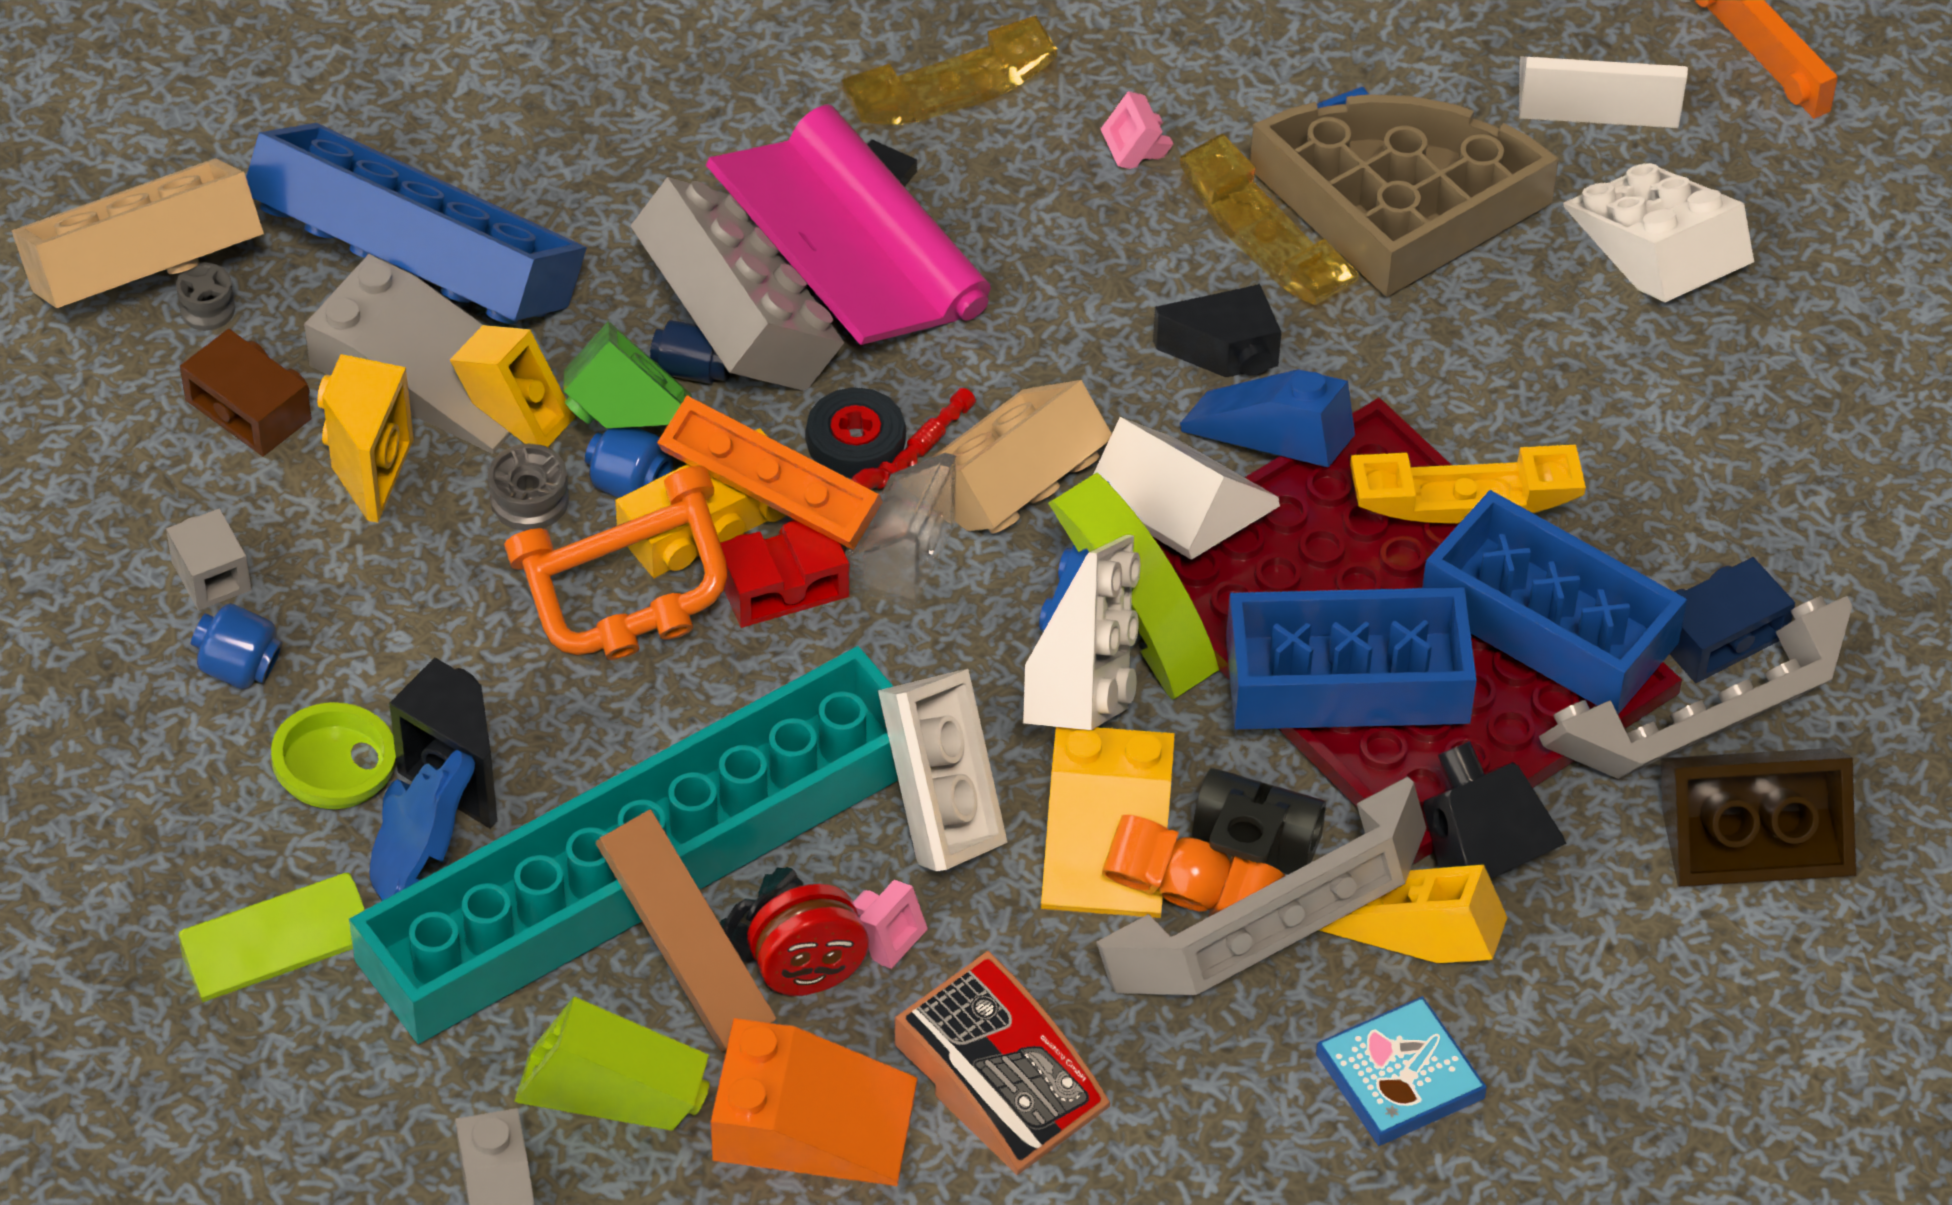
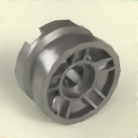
(525, 468)

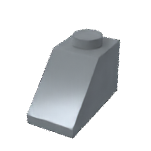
(494, 1159)

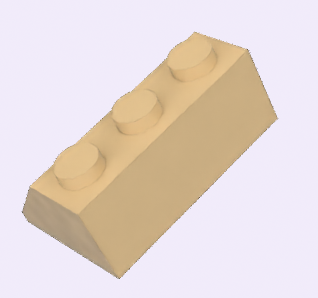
(1023, 452)

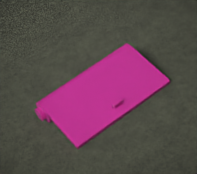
(853, 230)

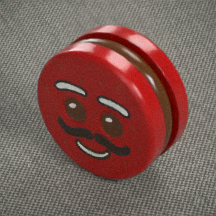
(808, 939)

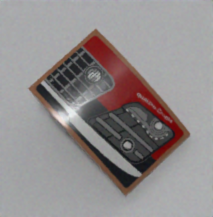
(1000, 1063)

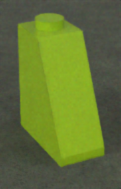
(613, 1070)

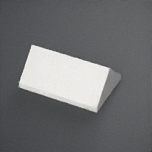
(1601, 92)
(1178, 490)
(943, 769)

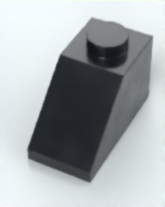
(1221, 332)

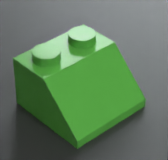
(620, 384)

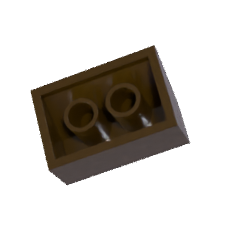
(1760, 816)

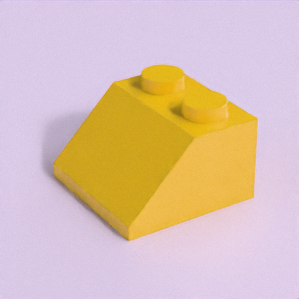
(366, 428)

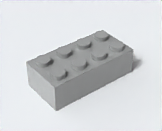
(737, 285)

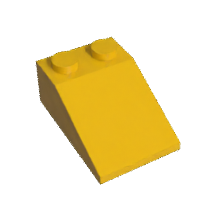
(1092, 785)

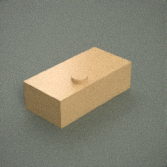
(138, 232)

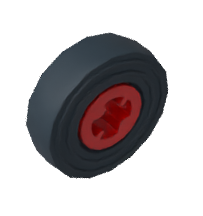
(855, 408)

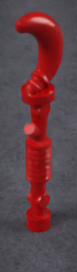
(919, 443)

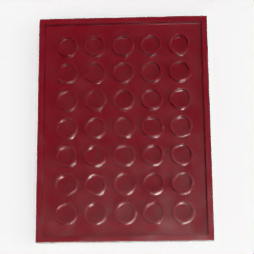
(1330, 543)

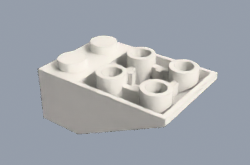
(1664, 230)
(1083, 657)

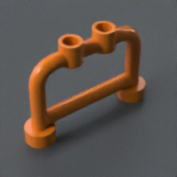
(669, 613)

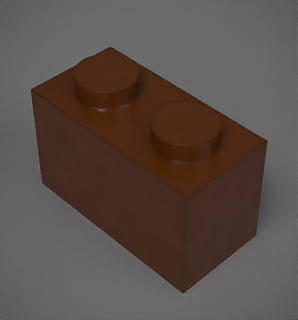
(246, 391)

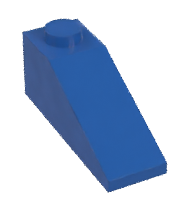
(1281, 414)

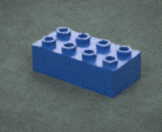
(1557, 601)
(1350, 658)

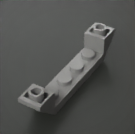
(1600, 739)
(1149, 961)

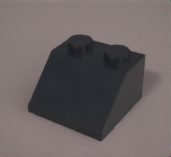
(437, 716)

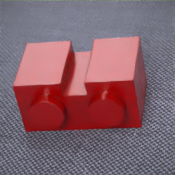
(783, 573)

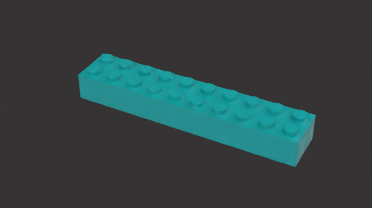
(550, 892)

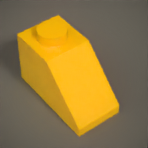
(513, 383)

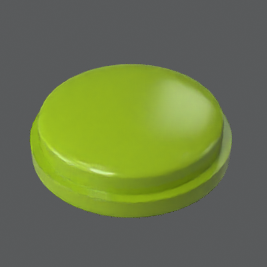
(315, 757)

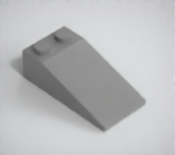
(404, 323)

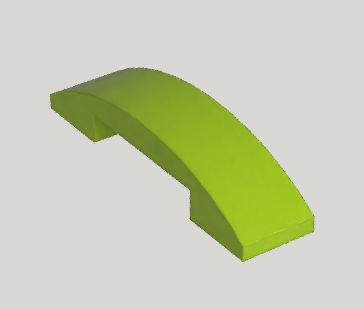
(1167, 618)

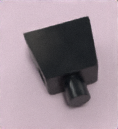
(1487, 816)

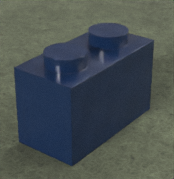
(1730, 618)

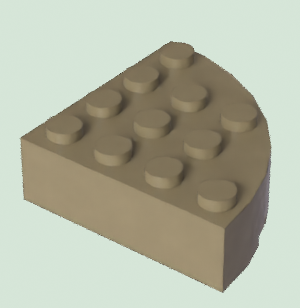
(1401, 180)

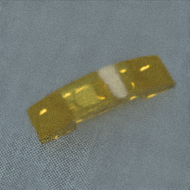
(1011, 58)
(1259, 227)

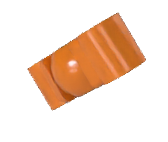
(1182, 869)

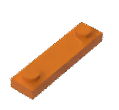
(1780, 52)
(770, 472)

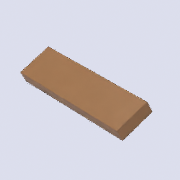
(683, 926)

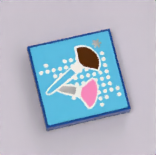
(1400, 1071)

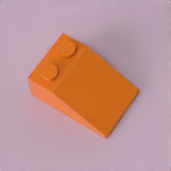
(809, 1106)

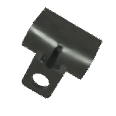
(1258, 821)

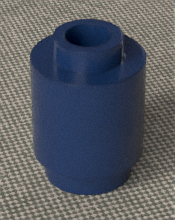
(687, 353)

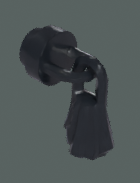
(773, 885)

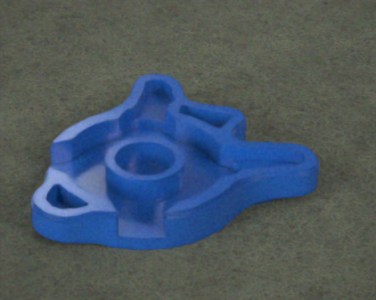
(417, 823)

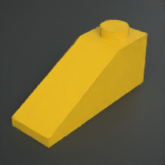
(1432, 917)

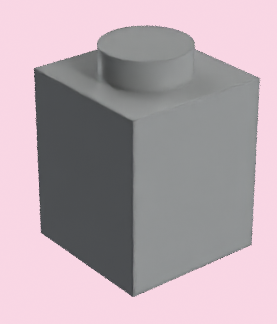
(208, 559)

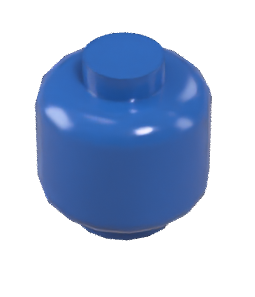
(625, 460)
(236, 646)

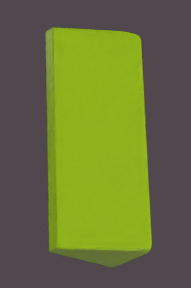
(271, 937)

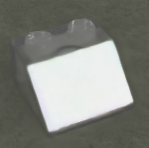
(906, 533)

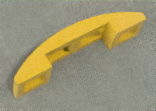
(1446, 494)

